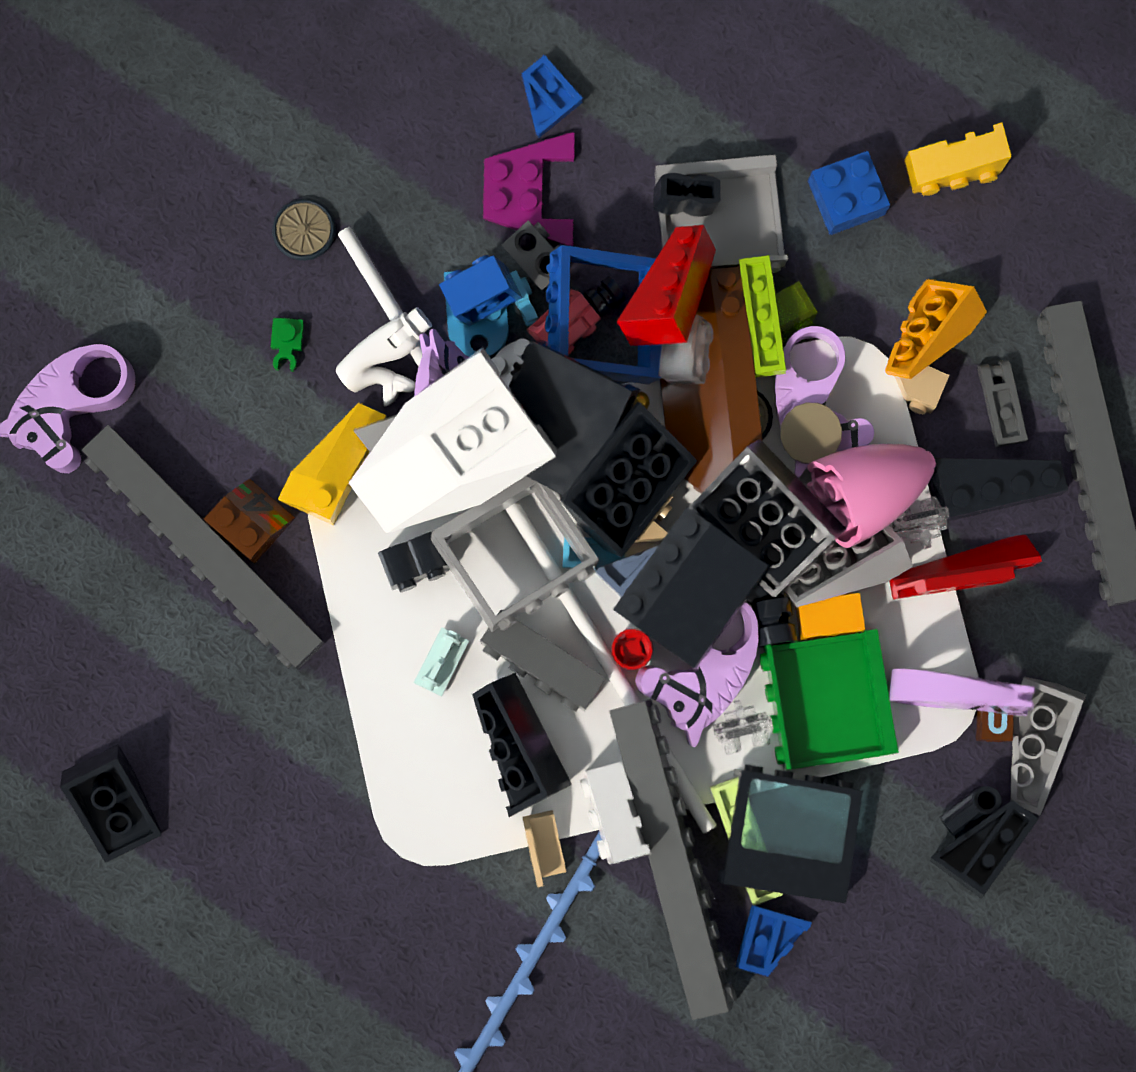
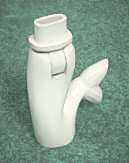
(384, 345)

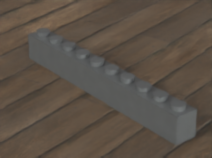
(1093, 449)
(203, 547)
(672, 859)

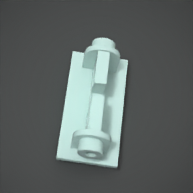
(441, 661)

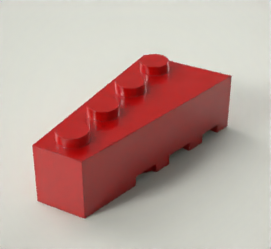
(671, 290)

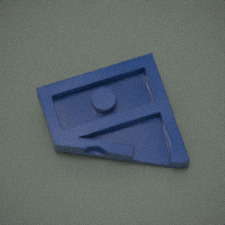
(548, 95)
(768, 939)

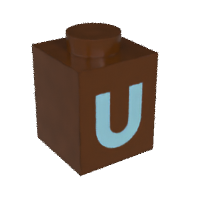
(994, 727)

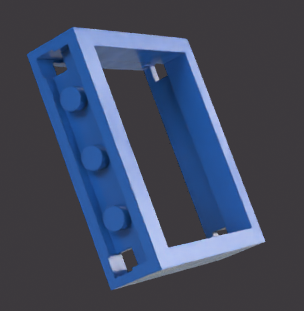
(558, 318)

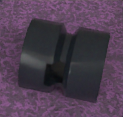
(774, 622)

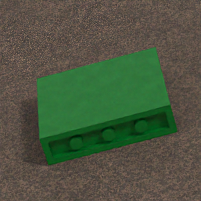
(829, 700)

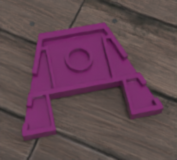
(515, 187)

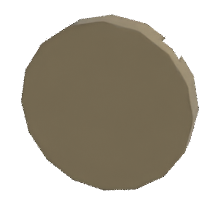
(810, 432)

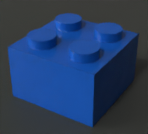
(848, 193)
(480, 290)

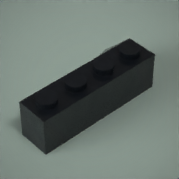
(519, 744)

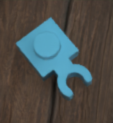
(524, 304)

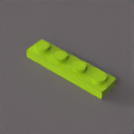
(762, 316)

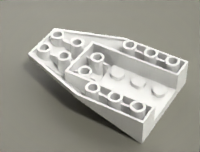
(451, 448)

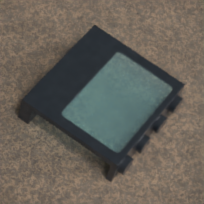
(792, 835)

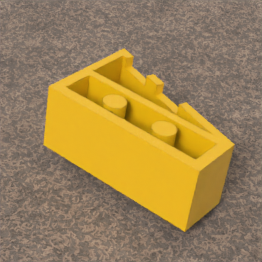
(958, 162)

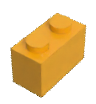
(831, 617)

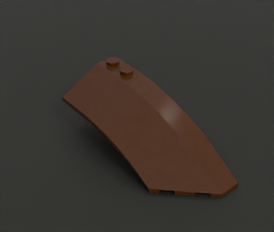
(723, 414)

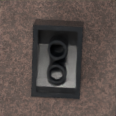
(110, 803)

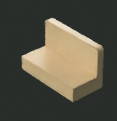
(544, 845)

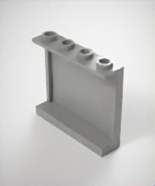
(748, 210)

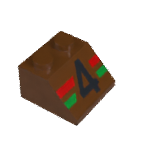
(249, 519)

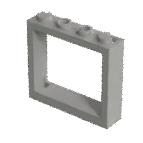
(477, 515)

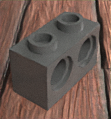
(531, 260)

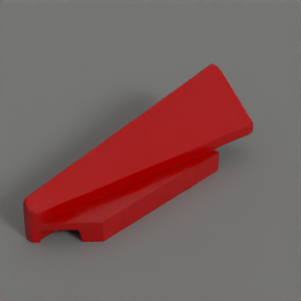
(968, 569)

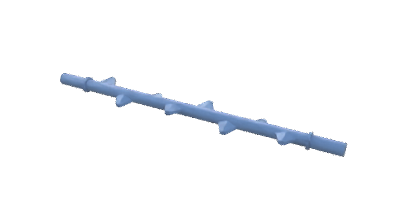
(530, 955)

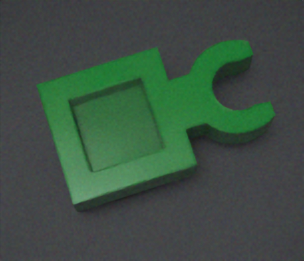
(286, 337)

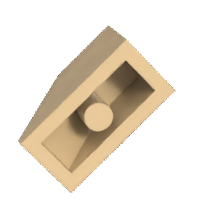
(923, 390)

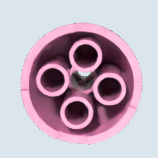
(870, 486)

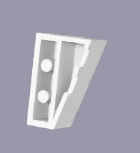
(614, 813)

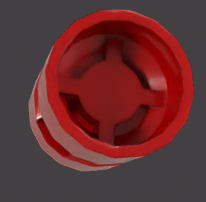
(632, 649)

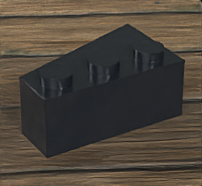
(986, 849)

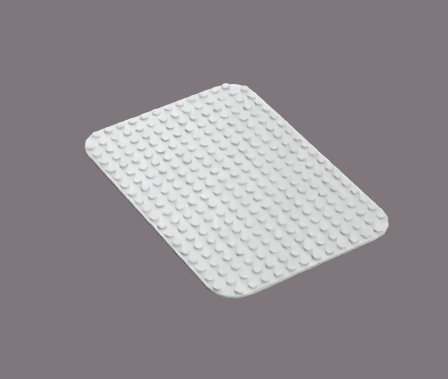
(428, 753)

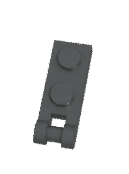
(1002, 404)

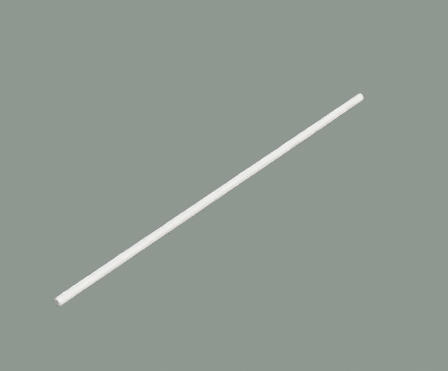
(540, 550)

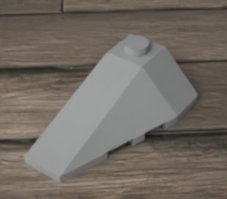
(851, 569)
(1042, 741)

